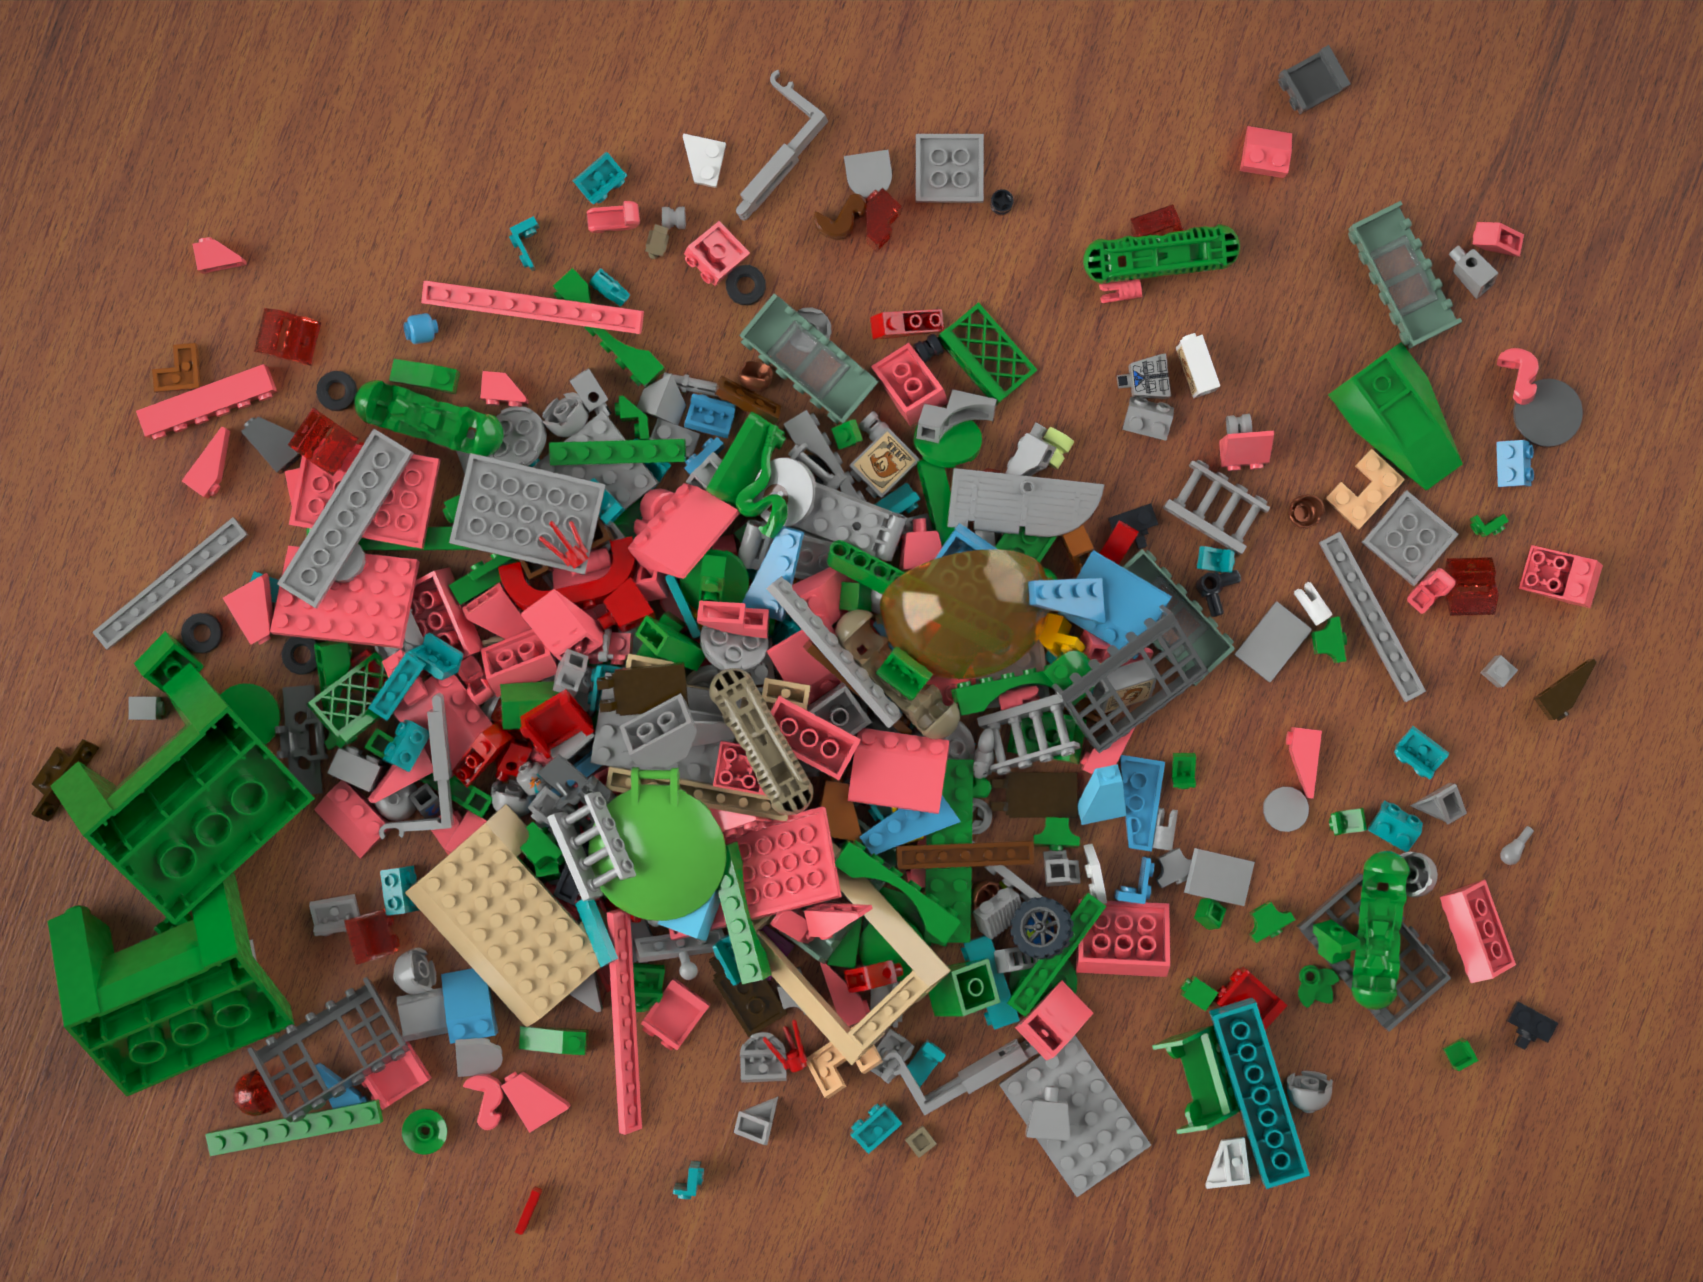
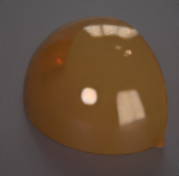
(965, 612)

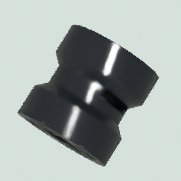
(1004, 200)
(928, 348)

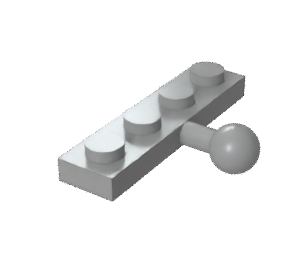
(663, 947)

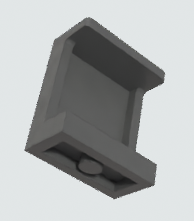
(1313, 80)

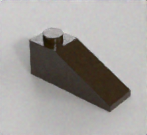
(1562, 695)

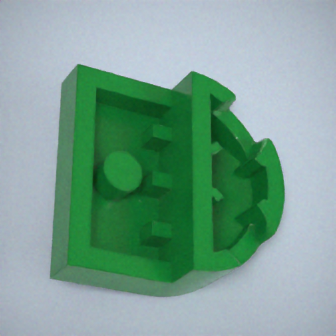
(1065, 665)
(647, 985)

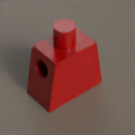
(625, 608)
(512, 758)
(872, 976)

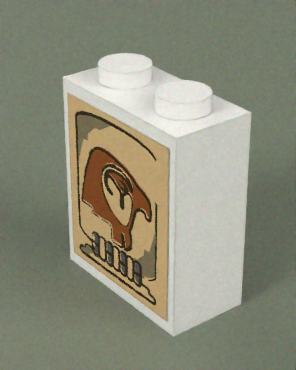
(1197, 365)

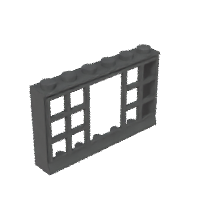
(1118, 658)
(1345, 971)
(312, 1025)

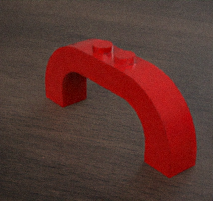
(583, 595)

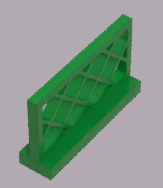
(969, 362)
(358, 723)

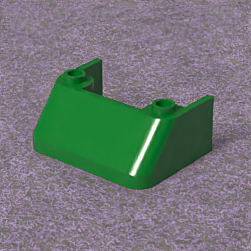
(743, 459)
(1206, 1077)

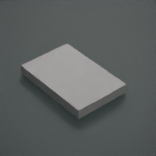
(1272, 641)
(1219, 877)

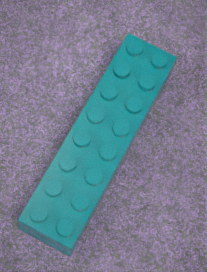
(1259, 1093)

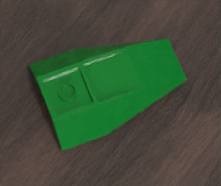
(1400, 416)

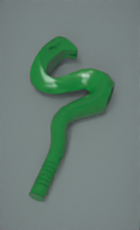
(745, 498)

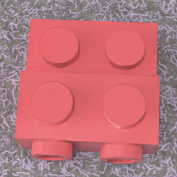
(715, 253)

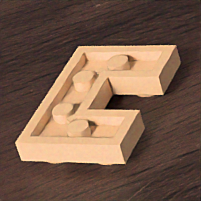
(1383, 483)
(824, 1064)

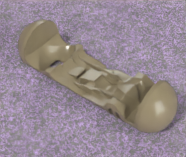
(926, 709)
(763, 742)

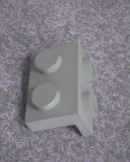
(1148, 418)
(544, 806)
(330, 914)
(891, 1041)

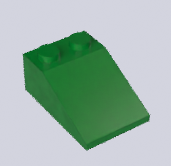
(1052, 736)

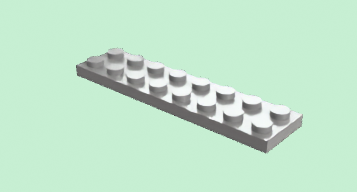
(345, 518)

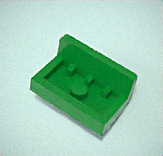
(904, 673)

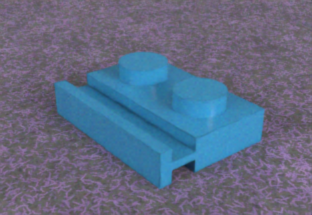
(709, 447)

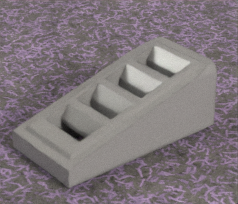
(1005, 960)

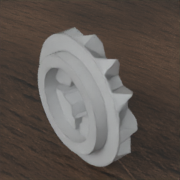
(985, 813)

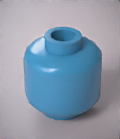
(420, 328)

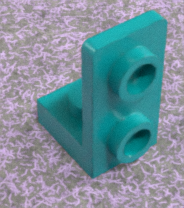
(527, 229)
(610, 507)
(925, 1061)

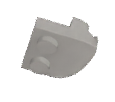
(759, 1062)

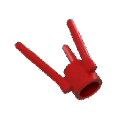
(575, 555)
(796, 1058)

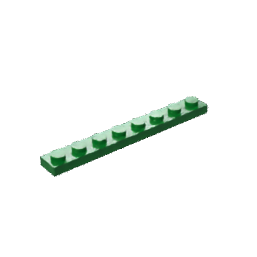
(281, 1130)

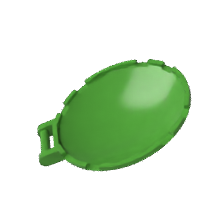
(672, 845)

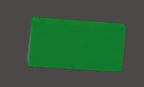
(521, 698)

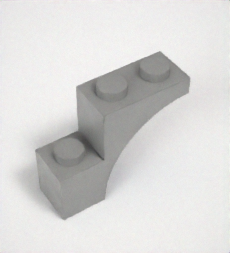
(960, 408)

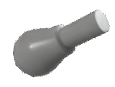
(1512, 852)

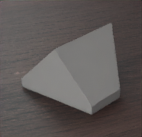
(663, 400)
(1443, 804)
(756, 1121)

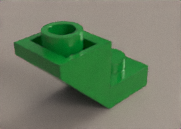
(629, 412)

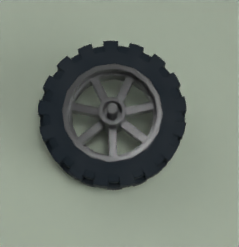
(1029, 910)

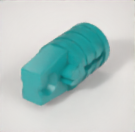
(609, 287)

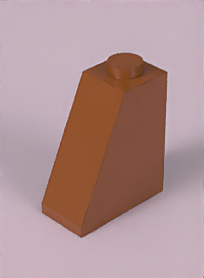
(1077, 547)
(840, 811)

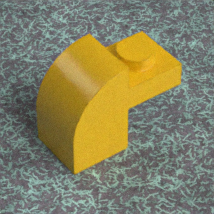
(1056, 637)

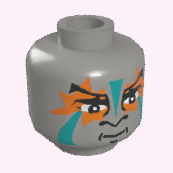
(529, 778)

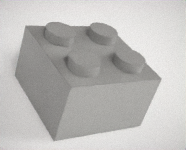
(357, 769)

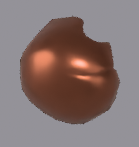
(755, 375)
(1305, 511)
(982, 892)

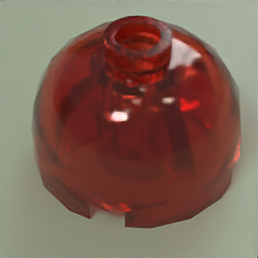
(253, 1095)

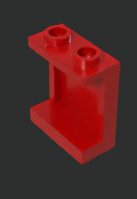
(555, 722)
(1245, 986)

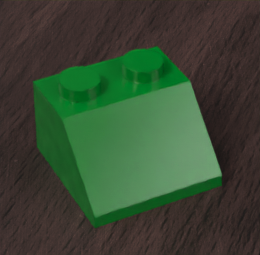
(165, 660)

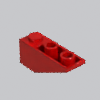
(906, 323)
(482, 753)

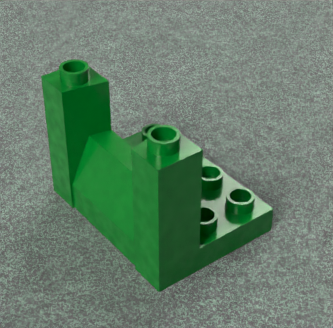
(190, 806)
(165, 998)

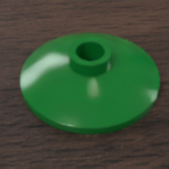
(416, 1139)

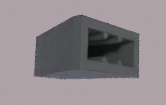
(271, 443)

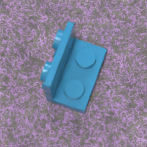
(1144, 890)

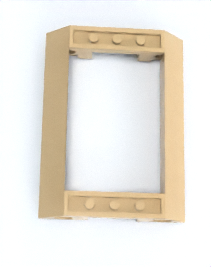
(926, 973)

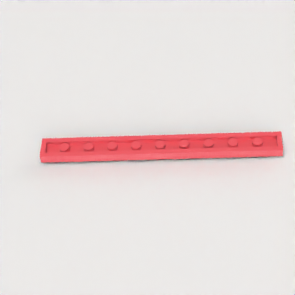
(532, 307)
(624, 1023)

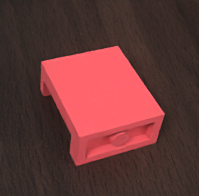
(675, 1015)
(397, 1078)

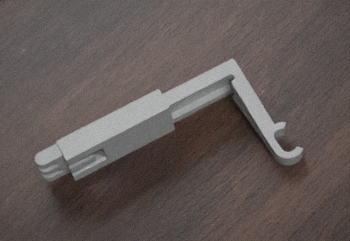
(786, 156)
(441, 770)
(969, 1078)

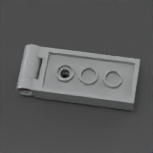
(835, 518)
(811, 557)

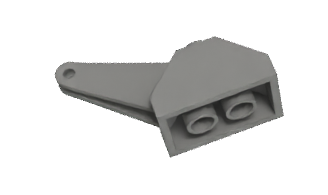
(669, 732)

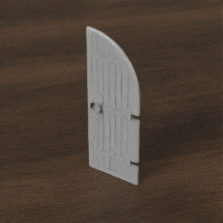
(1008, 501)

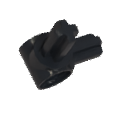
(1212, 595)

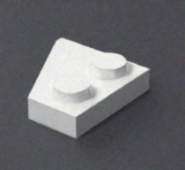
(704, 159)
(1093, 871)
(1229, 1164)

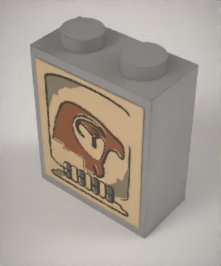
(883, 464)
(1132, 683)

